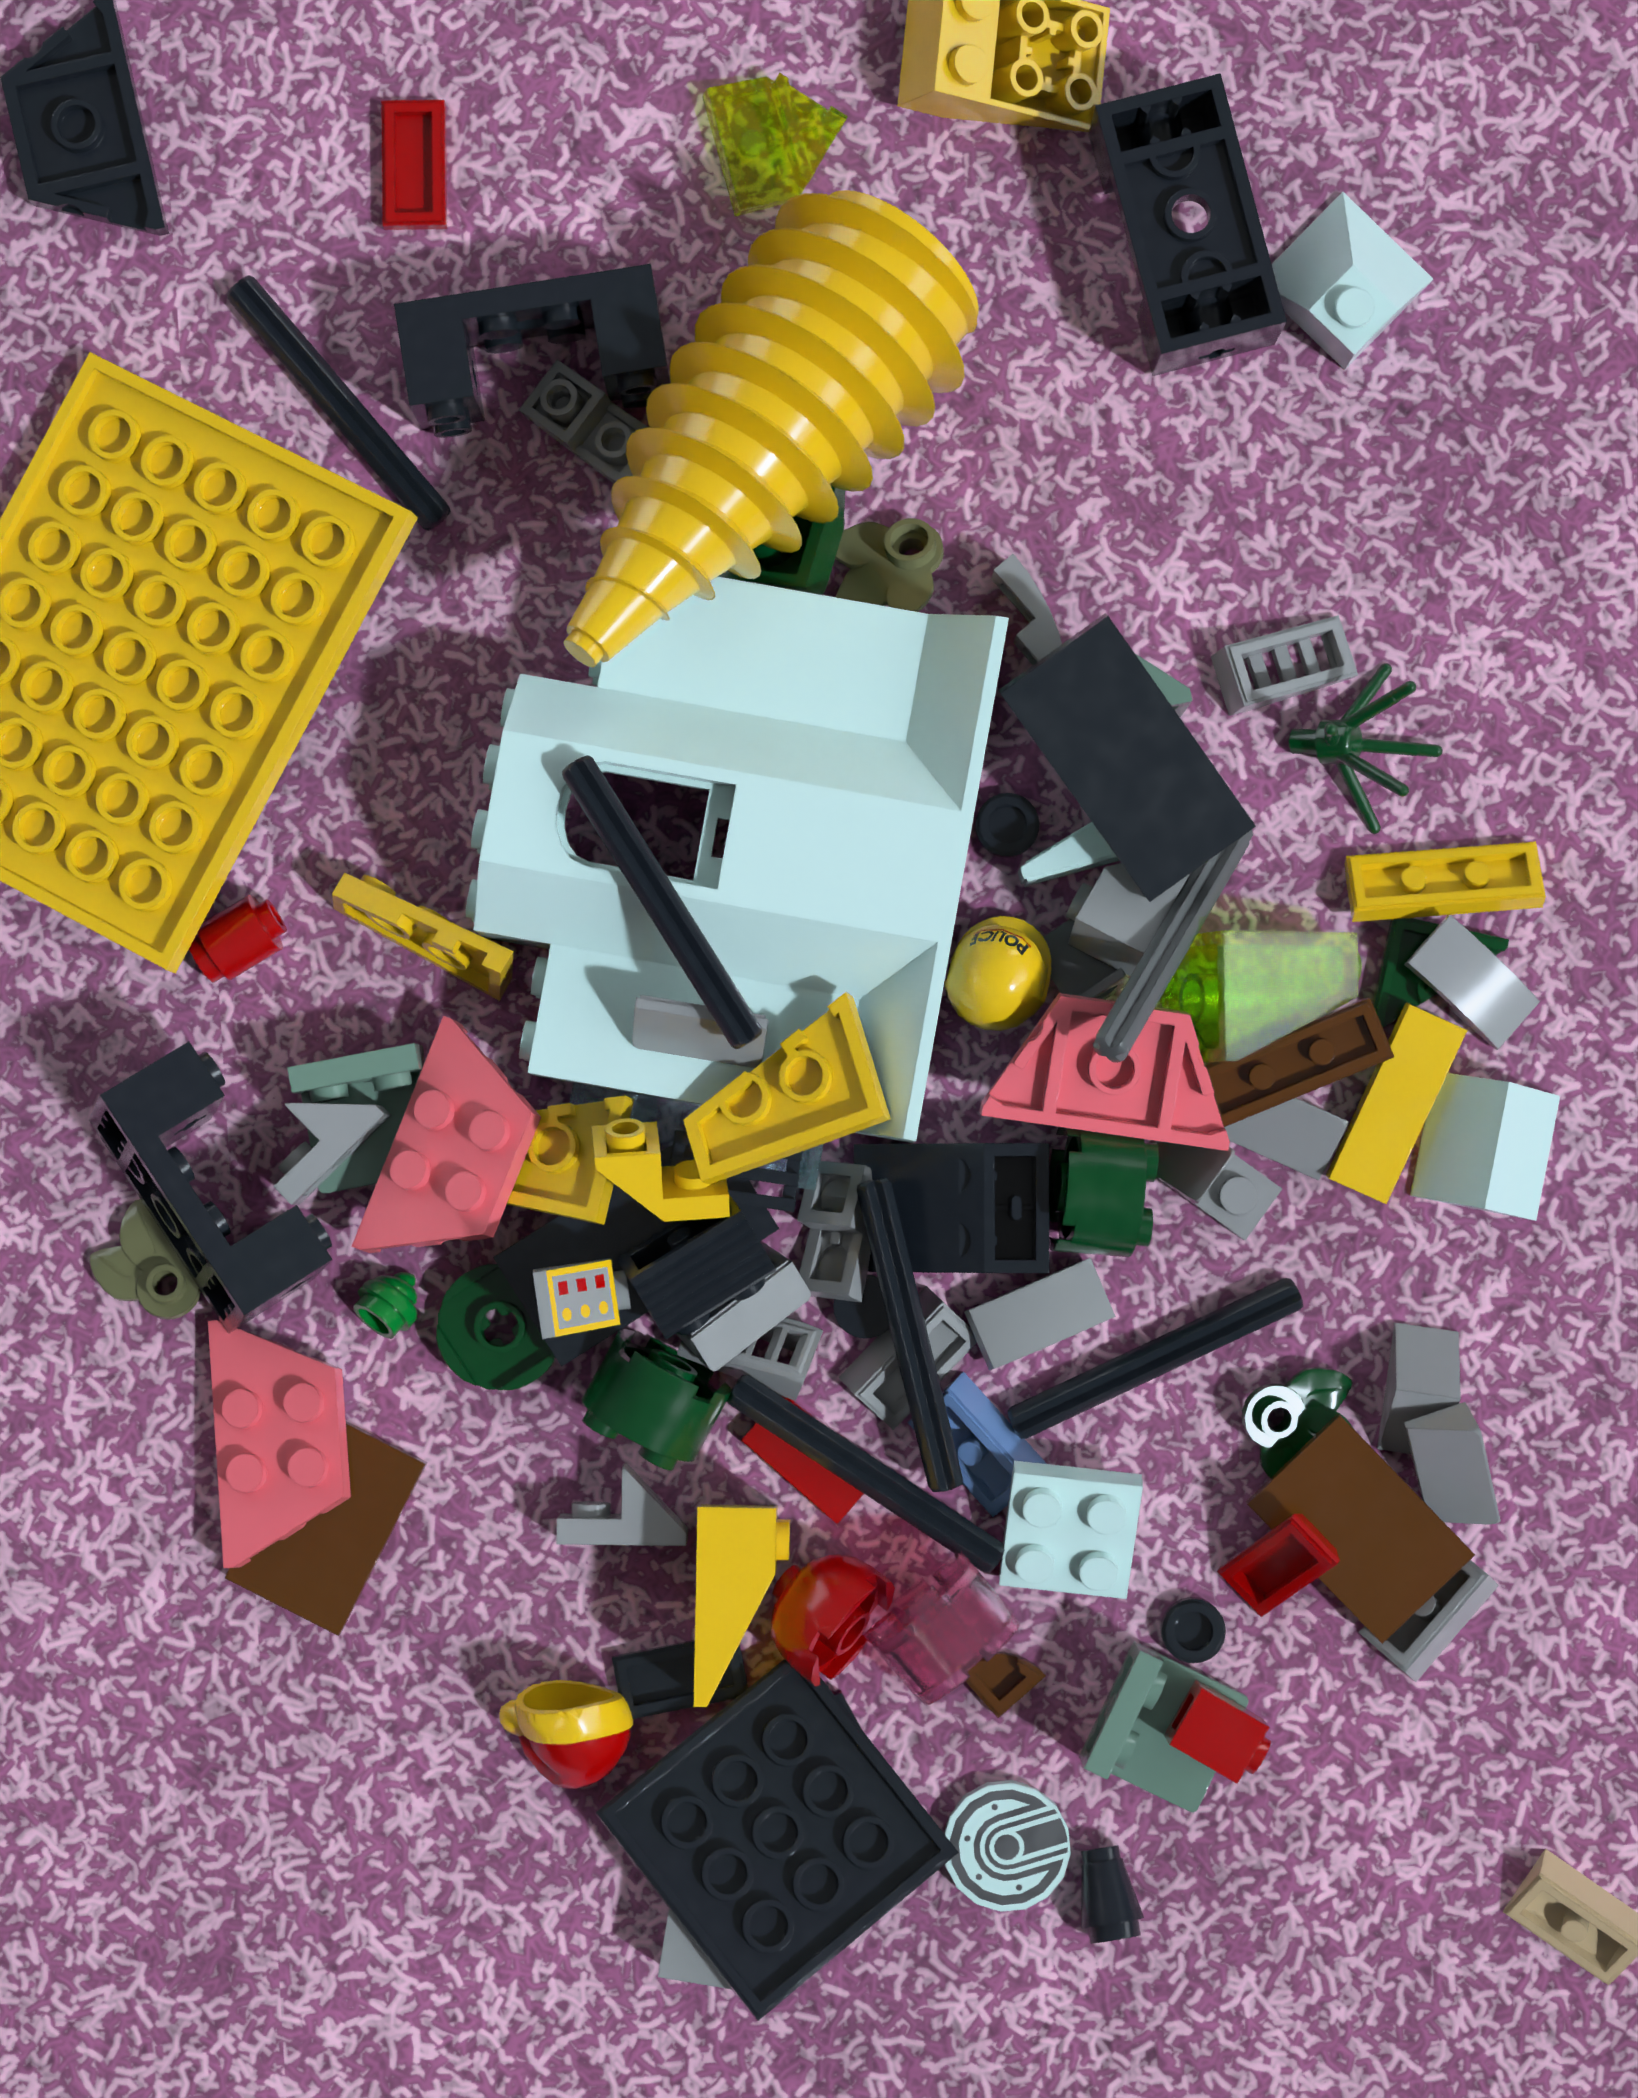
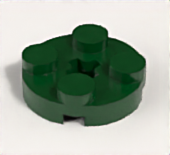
(463, 1339)

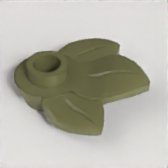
(881, 571)
(139, 1265)

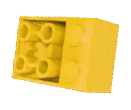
(1005, 61)

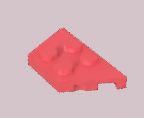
(1151, 1095)
(451, 1152)
(274, 1440)

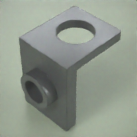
(1078, 972)

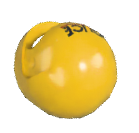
(999, 973)

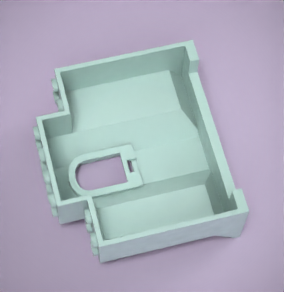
(850, 793)

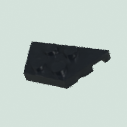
(84, 126)

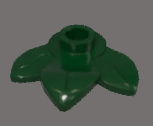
(1308, 1405)

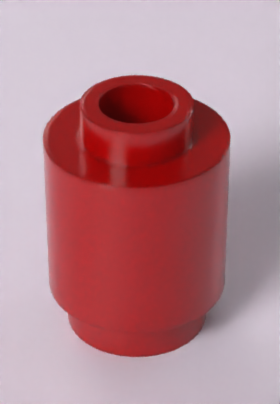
(238, 938)

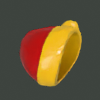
(569, 1730)

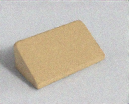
(1576, 1917)

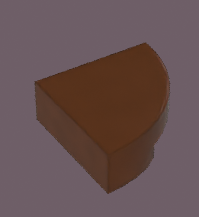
(1003, 1680)

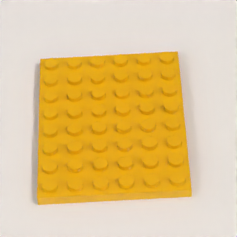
(164, 648)

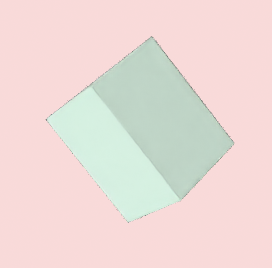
(1486, 1146)

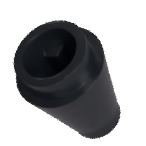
(1108, 1897)

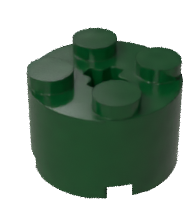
(1100, 1193)
(653, 1400)

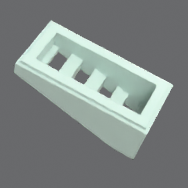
(1070, 855)

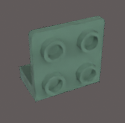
(366, 1078)
(1132, 1726)

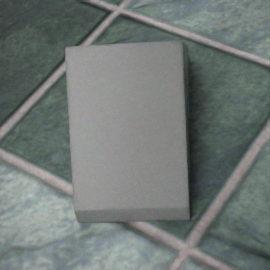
(1419, 1380)

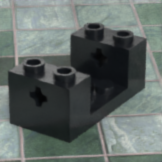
(1203, 289)
(442, 331)
(152, 1113)

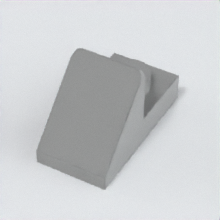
(340, 1133)
(1217, 1184)
(641, 1522)

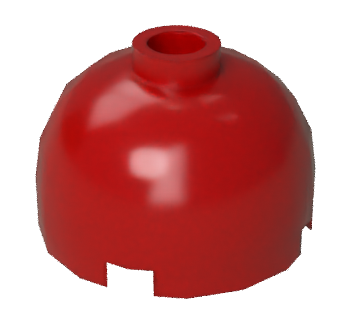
(825, 1612)

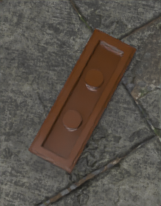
(1300, 1062)

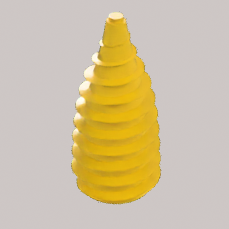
(778, 399)

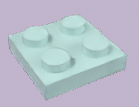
(1070, 1529)

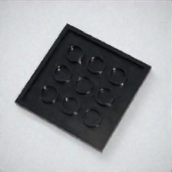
(776, 1835)

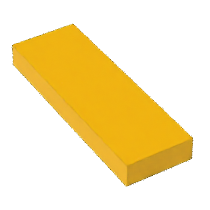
(1444, 881)
(1396, 1104)

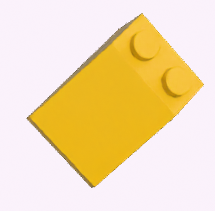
(733, 1572)

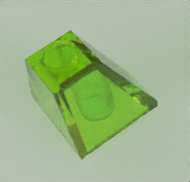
(1261, 986)

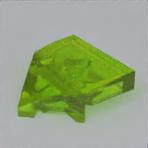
(768, 139)

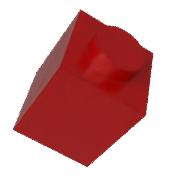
(1219, 1733)

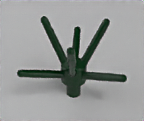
(1342, 743)

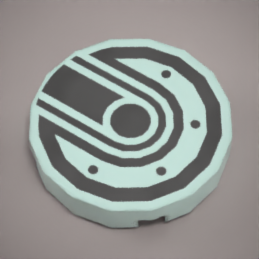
(1008, 1845)

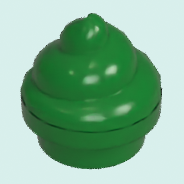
(388, 1303)

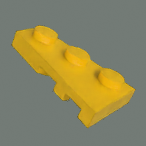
(425, 934)
(796, 1099)
(560, 1163)

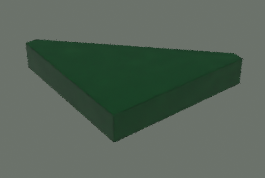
(1396, 981)

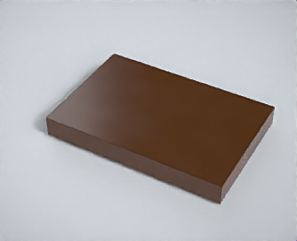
(1385, 1535)
(332, 1557)

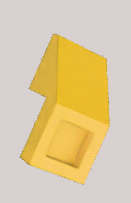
(631, 1159)

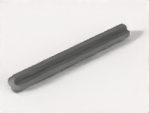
(1166, 952)

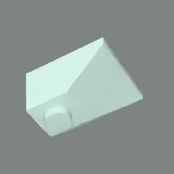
(1346, 280)

